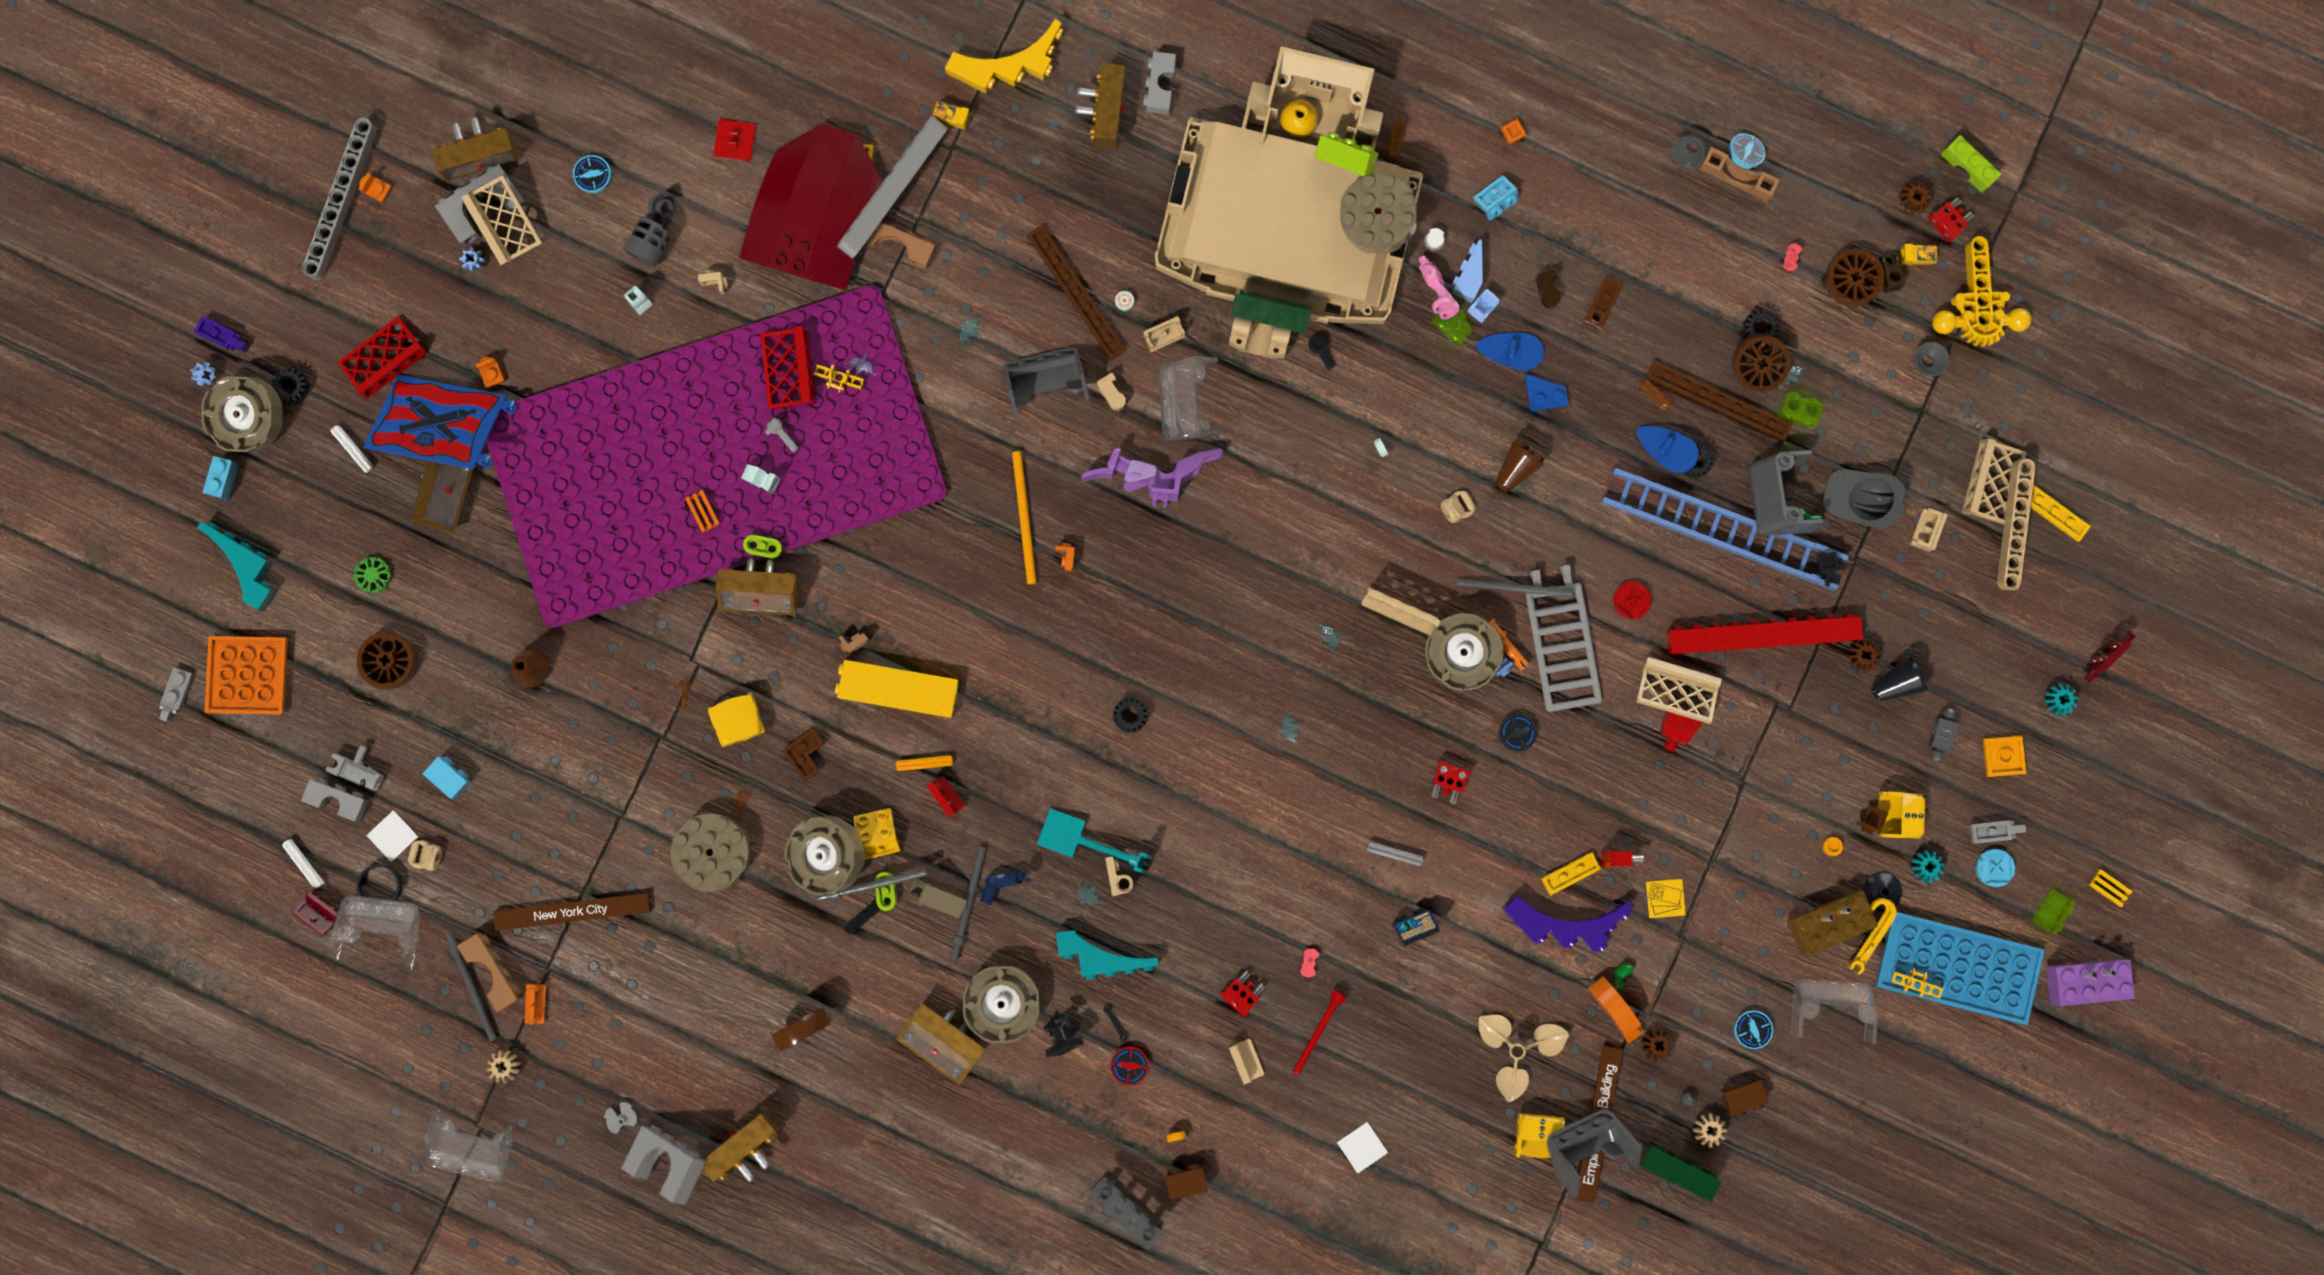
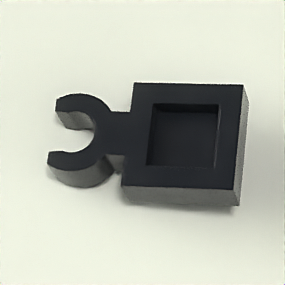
(1828, 565)

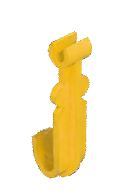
(1875, 935)

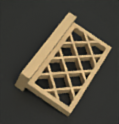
(486, 227)
(1979, 475)
(1400, 611)
(1678, 675)

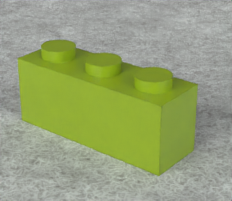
(1346, 154)

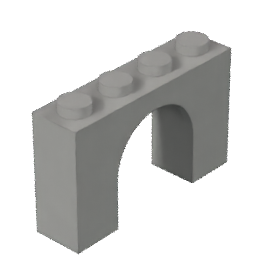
(455, 211)
(684, 1164)

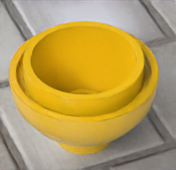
(1299, 126)

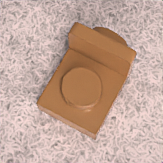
(856, 643)

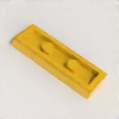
(1570, 873)

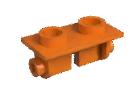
(535, 1003)

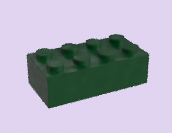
(1680, 1173)

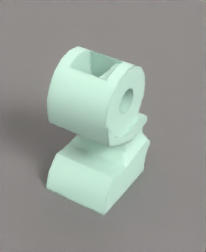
(637, 300)
(760, 478)

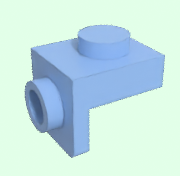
(1483, 305)

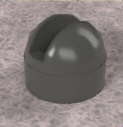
(1687, 1101)

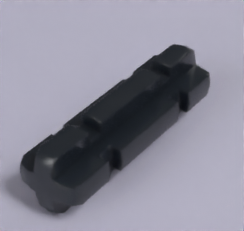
(861, 919)

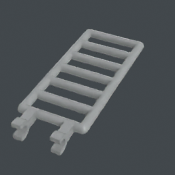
(1586, 643)

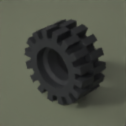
(1763, 316)
(301, 388)
(1707, 463)
(1122, 706)

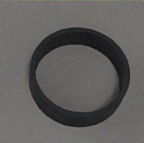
(395, 873)

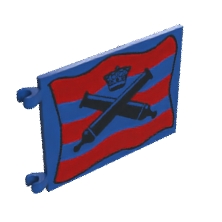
(437, 422)

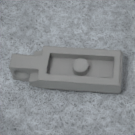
(175, 693)
(1995, 831)

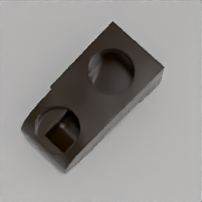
(1892, 273)
(1546, 288)

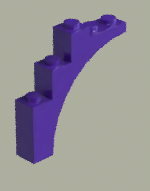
(1590, 931)

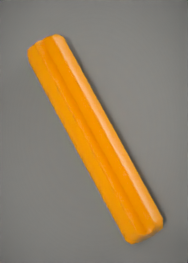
(923, 763)

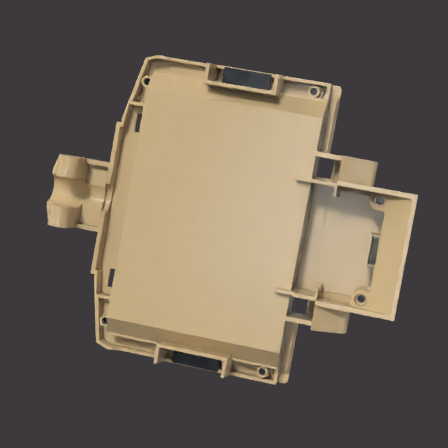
(1270, 212)

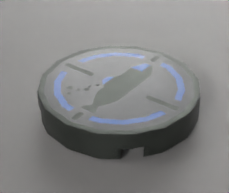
(1517, 732)

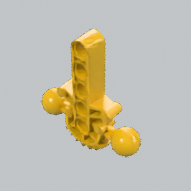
(1945, 321)

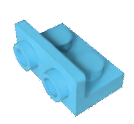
(1497, 197)

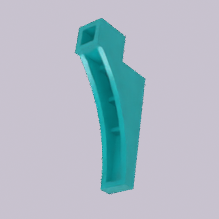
(247, 564)
(1097, 961)

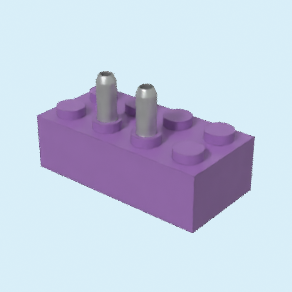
(2090, 982)

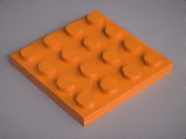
(246, 675)

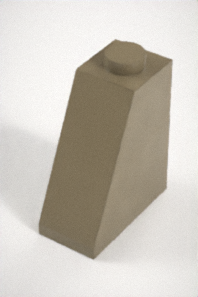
(937, 898)

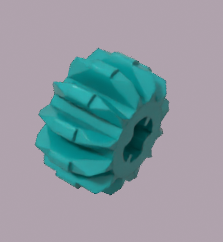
(2067, 694)
(1925, 859)

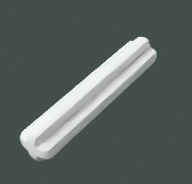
(352, 448)
(303, 864)

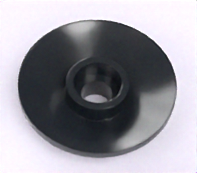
(1876, 883)

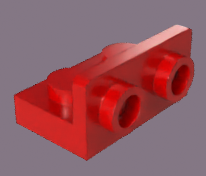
(946, 796)

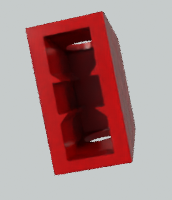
(1678, 730)

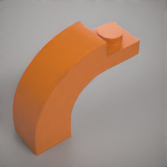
(1617, 1009)

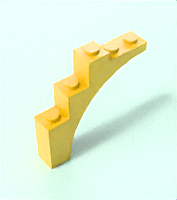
(1033, 60)

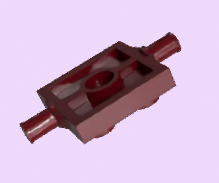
(2111, 653)

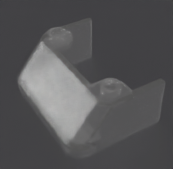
(1180, 399)
(376, 916)
(1811, 993)
(466, 1152)

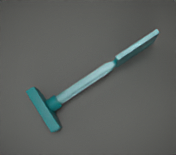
(1064, 832)

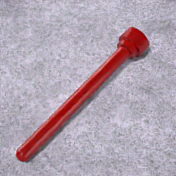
(1336, 1000)

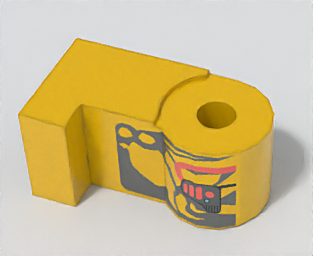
(951, 115)
(1918, 254)

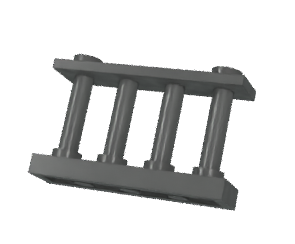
(1126, 1213)

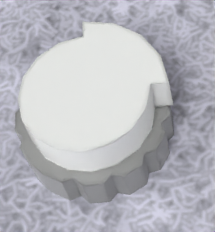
(1434, 239)

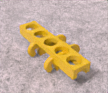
(844, 380)
(1923, 984)

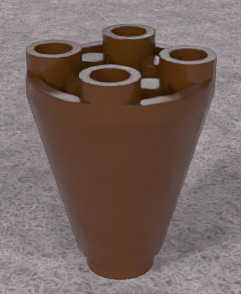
(1518, 466)
(535, 669)

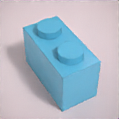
(220, 478)
(447, 777)

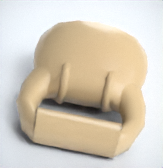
(1453, 509)
(429, 858)

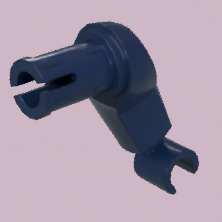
(1000, 881)

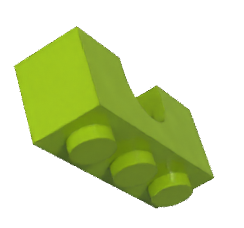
(1980, 170)

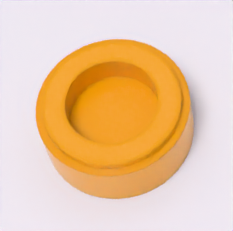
(1832, 846)
(1176, 1136)

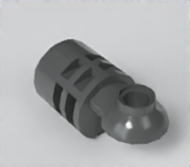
(648, 237)

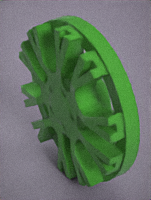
(372, 574)

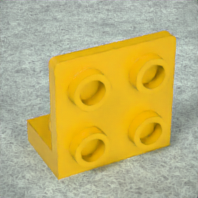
(877, 833)

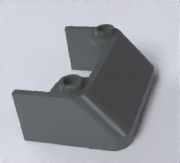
(1043, 374)
(1768, 496)
(1586, 1137)

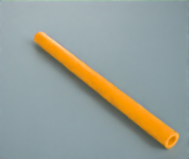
(1024, 517)

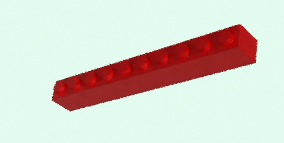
(1764, 635)

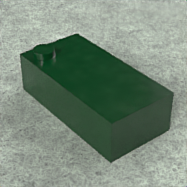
(1271, 310)

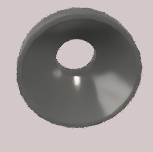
(1684, 155)
(1937, 353)

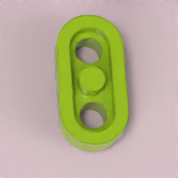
(763, 546)
(884, 892)

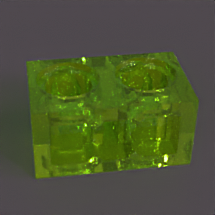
(1799, 415)

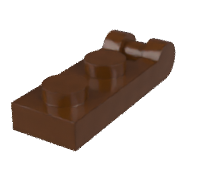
(1603, 303)

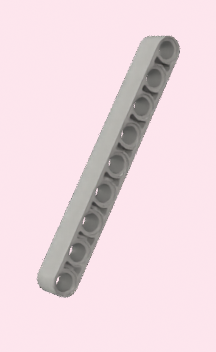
(892, 187)
(341, 208)

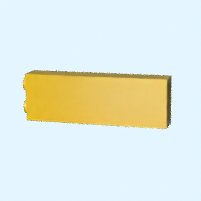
(897, 688)

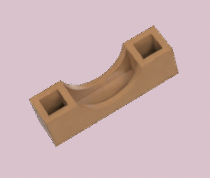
(1722, 167)
(919, 251)
(503, 991)

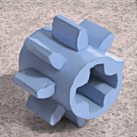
(466, 259)
(198, 372)

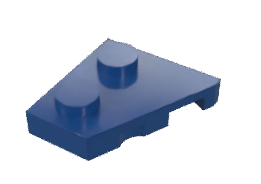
(1544, 394)

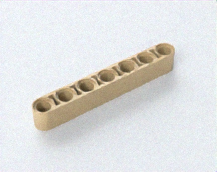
(2009, 531)

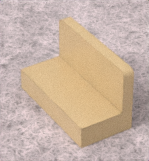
(1246, 1061)

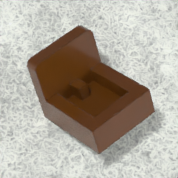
(1873, 820)

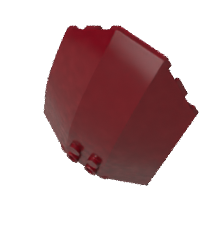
(808, 205)

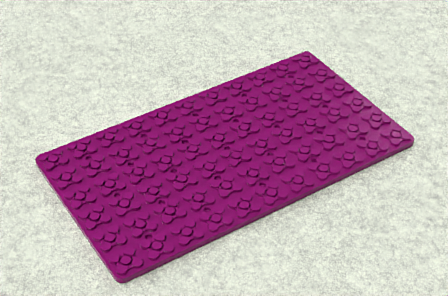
(608, 460)

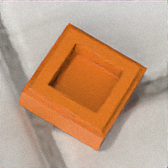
(1513, 131)

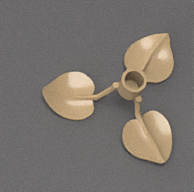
(1496, 1029)

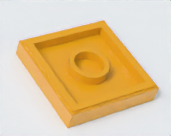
(2004, 756)

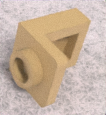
(710, 278)

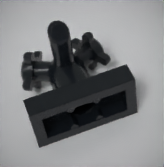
(1061, 1032)

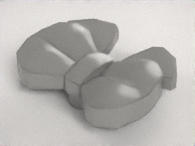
(627, 1117)

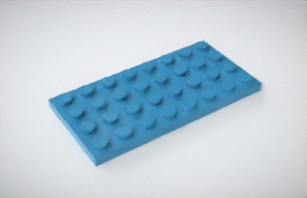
(1971, 967)

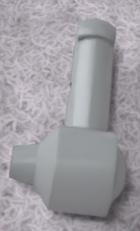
(775, 427)

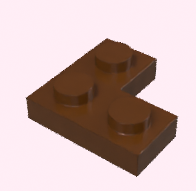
(799, 752)

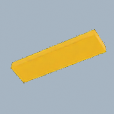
(2058, 514)

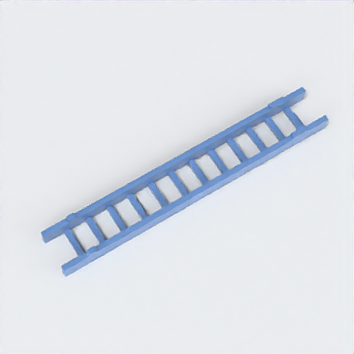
(1812, 578)

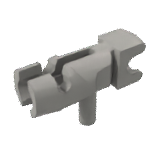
(356, 771)

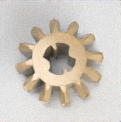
(508, 1062)
(1714, 1123)

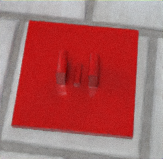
(734, 140)

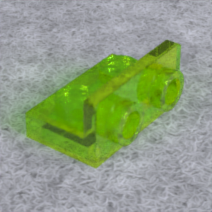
(2053, 912)

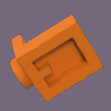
(374, 188)
(490, 372)
(1068, 559)

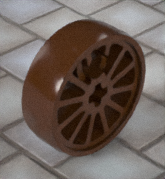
(1876, 279)
(1762, 339)
(383, 654)
(801, 1029)

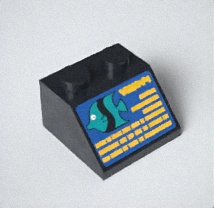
(1415, 927)

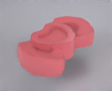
(1792, 257)
(1310, 956)

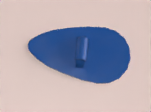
(1513, 350)
(1669, 448)

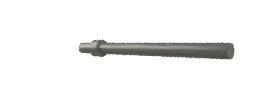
(1551, 591)
(875, 884)
(959, 940)
(471, 986)

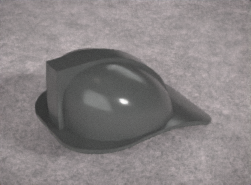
(1865, 498)

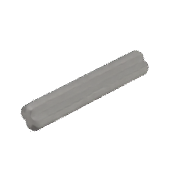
(1395, 853)

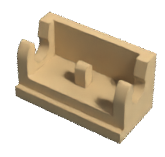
(1164, 334)
(1928, 529)

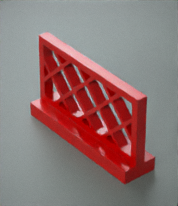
(802, 362)
(393, 367)

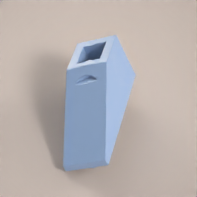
(1471, 278)

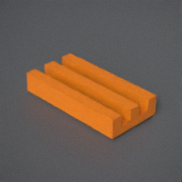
(695, 497)

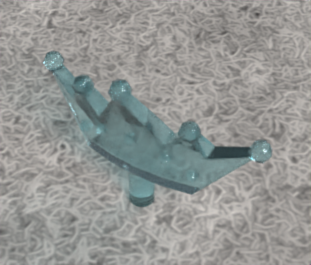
(968, 330)
(861, 365)
(1792, 376)
(1329, 637)
(1289, 728)
(1088, 895)

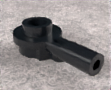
(1317, 345)

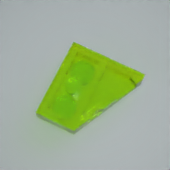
(1454, 328)

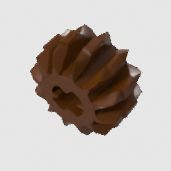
(1916, 190)
(1871, 656)
(1651, 1046)

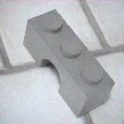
(1161, 66)
(351, 804)

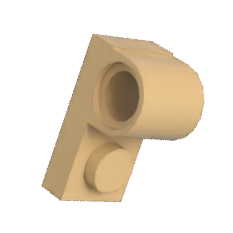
(1113, 867)

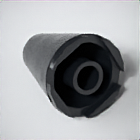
(1899, 682)

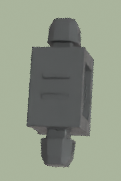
(1943, 735)

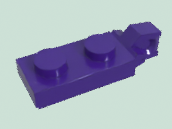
(219, 335)

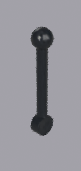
(1123, 1038)

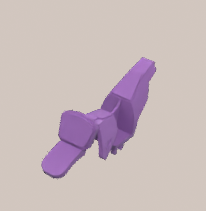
(1160, 485)

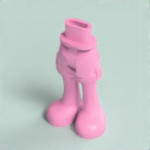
(1445, 305)

